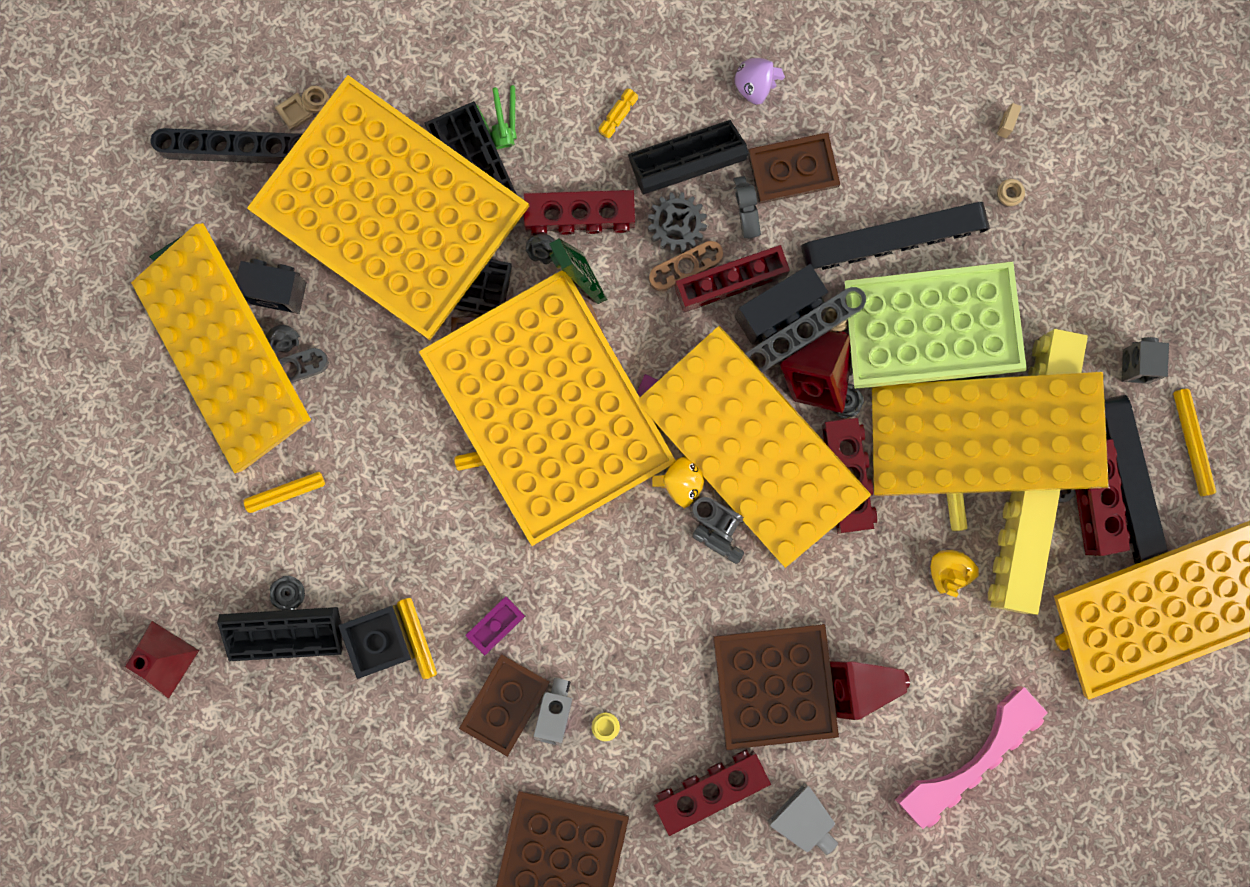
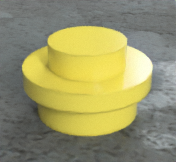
(605, 726)

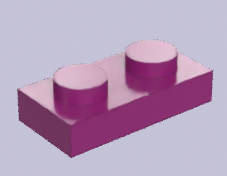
(495, 625)

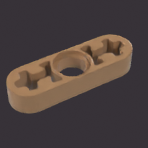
(701, 250)

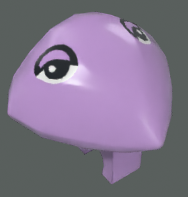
(756, 78)

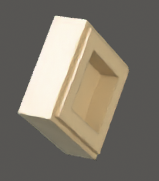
(293, 112)
(1009, 120)

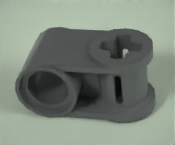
(718, 518)

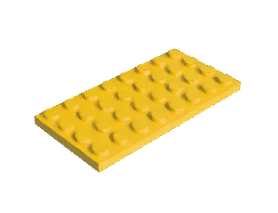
(220, 349)
(990, 435)
(753, 447)
(1159, 612)

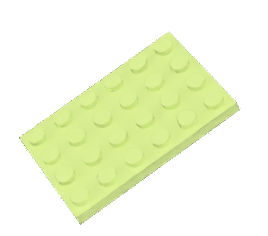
(936, 326)

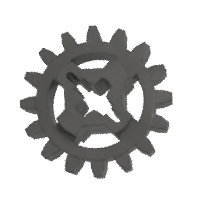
(687, 215)

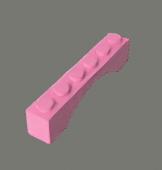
(1013, 719)

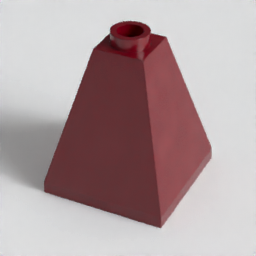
(820, 372)
(160, 659)
(865, 687)

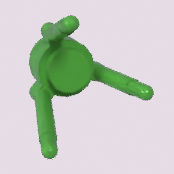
(502, 134)

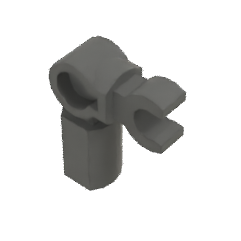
(748, 213)

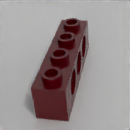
(591, 201)
(732, 278)
(851, 431)
(1094, 513)
(753, 781)

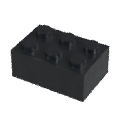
(781, 305)

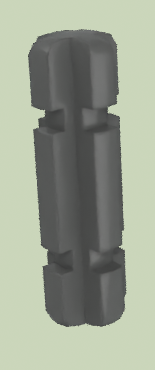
(718, 544)

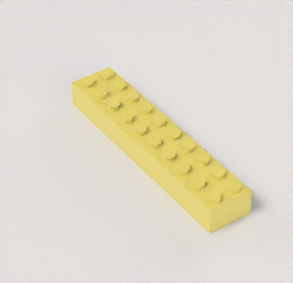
(1032, 513)

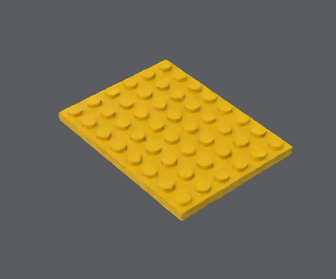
(388, 207)
(547, 407)

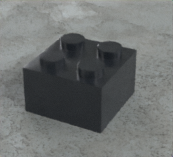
(270, 286)
(376, 641)

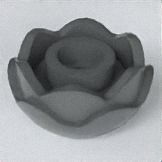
(539, 248)
(282, 338)
(854, 404)
(278, 589)

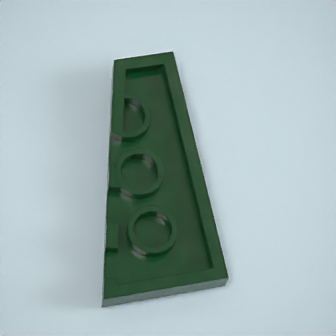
(577, 267)

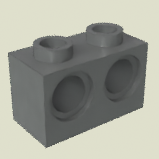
(1145, 361)

